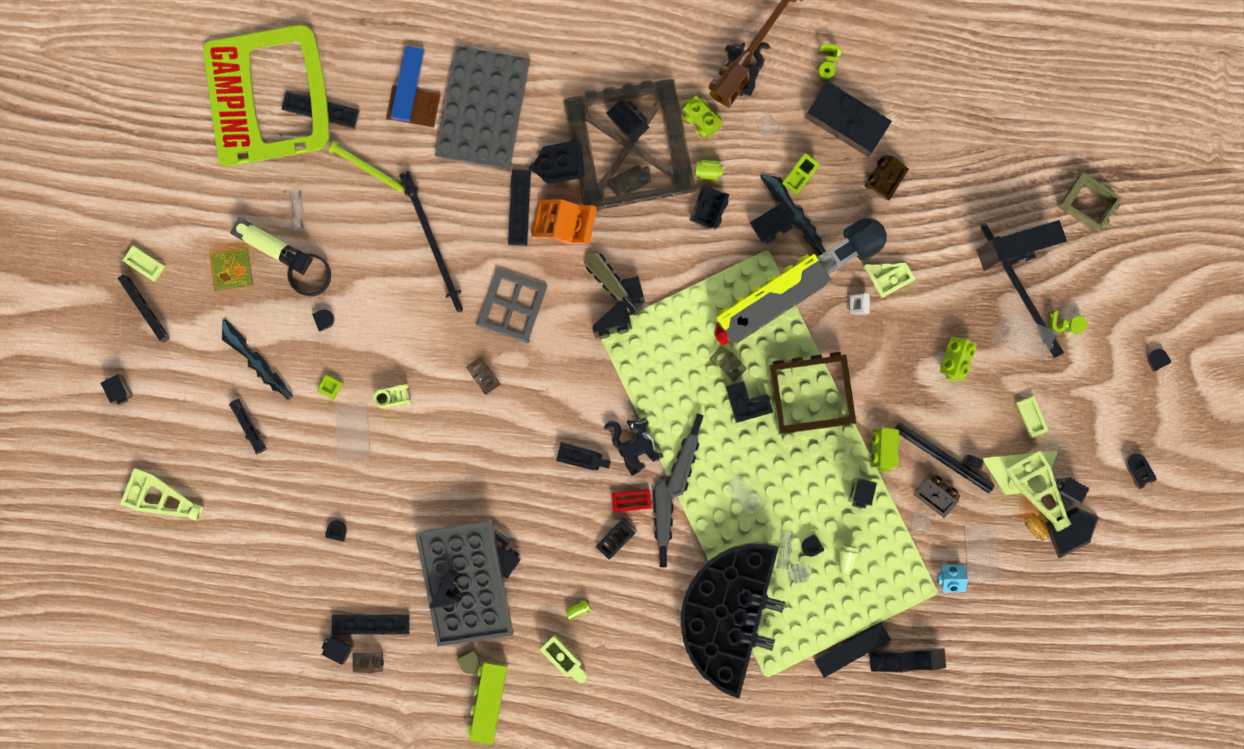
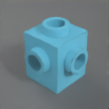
(952, 578)

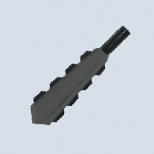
(681, 470)
(663, 509)

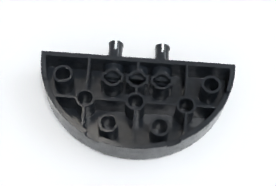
(724, 613)

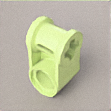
(394, 396)

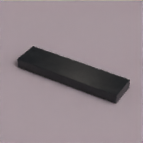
(337, 113)
(519, 208)
(144, 308)
(370, 624)
(852, 650)

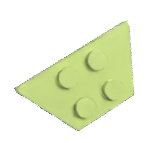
(998, 466)

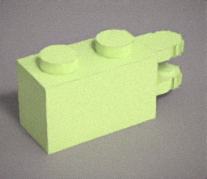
(563, 659)

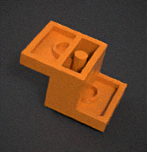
(564, 221)

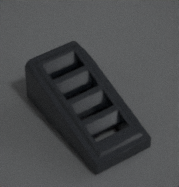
(627, 526)

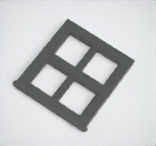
(512, 306)

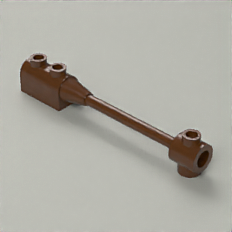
(736, 74)

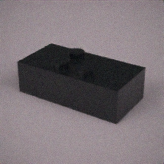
(848, 119)
(1021, 245)

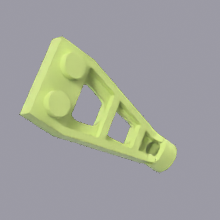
(1029, 468)
(137, 490)

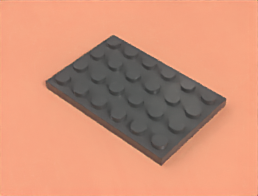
(482, 108)
(474, 555)

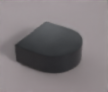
(324, 319)
(1157, 359)
(973, 461)
(336, 530)
(811, 546)

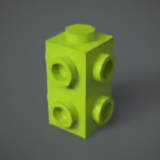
(698, 113)
(957, 359)
(884, 449)

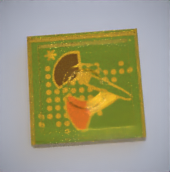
(231, 269)

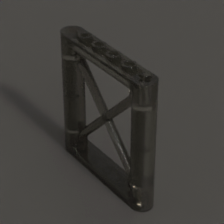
(666, 99)

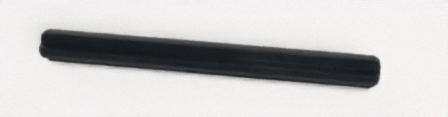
(945, 458)

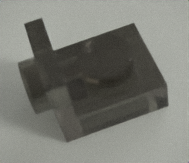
(368, 662)

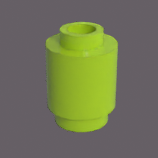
(709, 169)

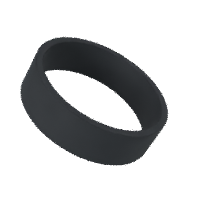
(325, 286)

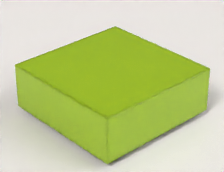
(330, 386)

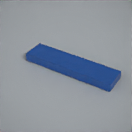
(407, 83)

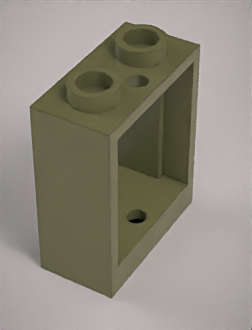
(1085, 180)

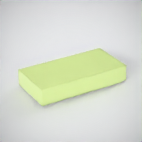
(143, 263)
(1031, 416)

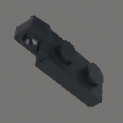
(581, 457)

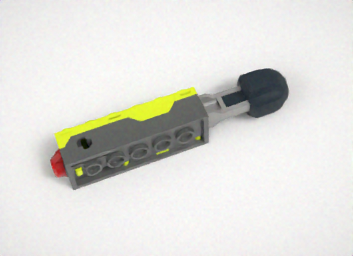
(797, 283)

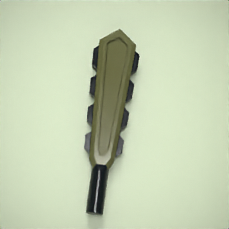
(604, 274)

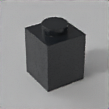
(116, 390)
(336, 649)

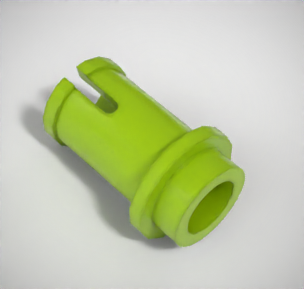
(578, 609)

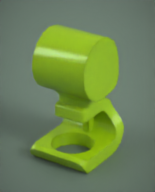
(827, 69)
(1074, 325)

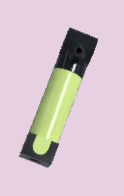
(271, 246)

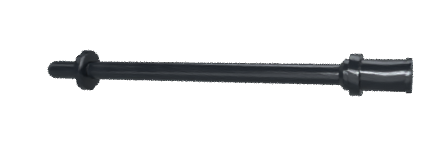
(412, 191)
(1056, 350)

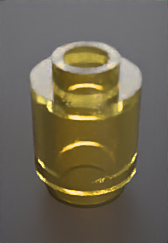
(1036, 525)

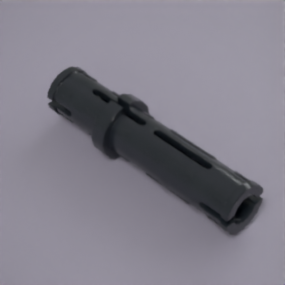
(247, 426)

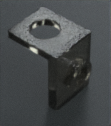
(729, 363)
(483, 376)

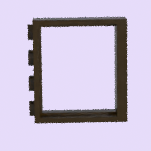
(815, 360)

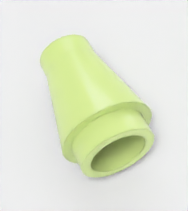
(847, 558)

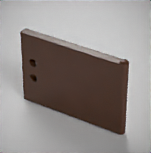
(424, 104)

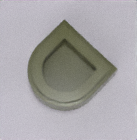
(469, 663)

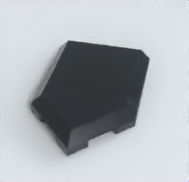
(559, 162)
(1076, 534)

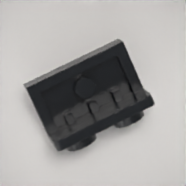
(709, 208)

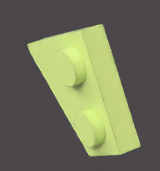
(889, 277)

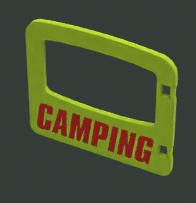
(233, 102)

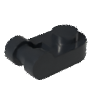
(1137, 463)

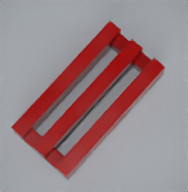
(615, 502)

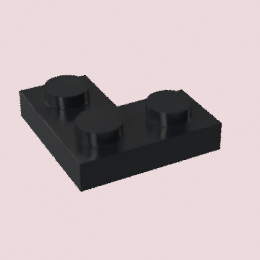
(746, 408)

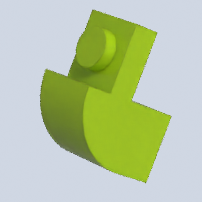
(801, 174)

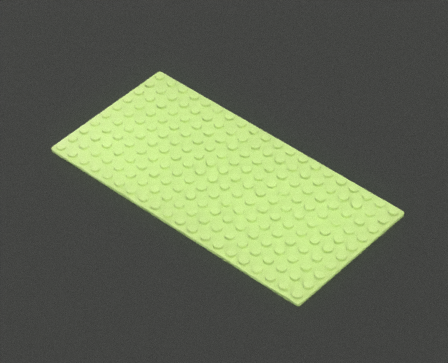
(797, 474)

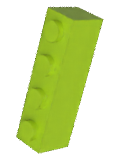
(488, 702)

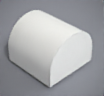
(860, 304)

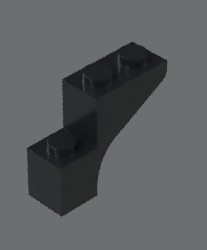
(617, 318)
(907, 660)

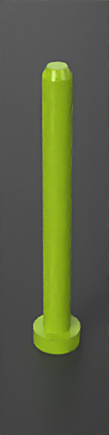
(335, 148)

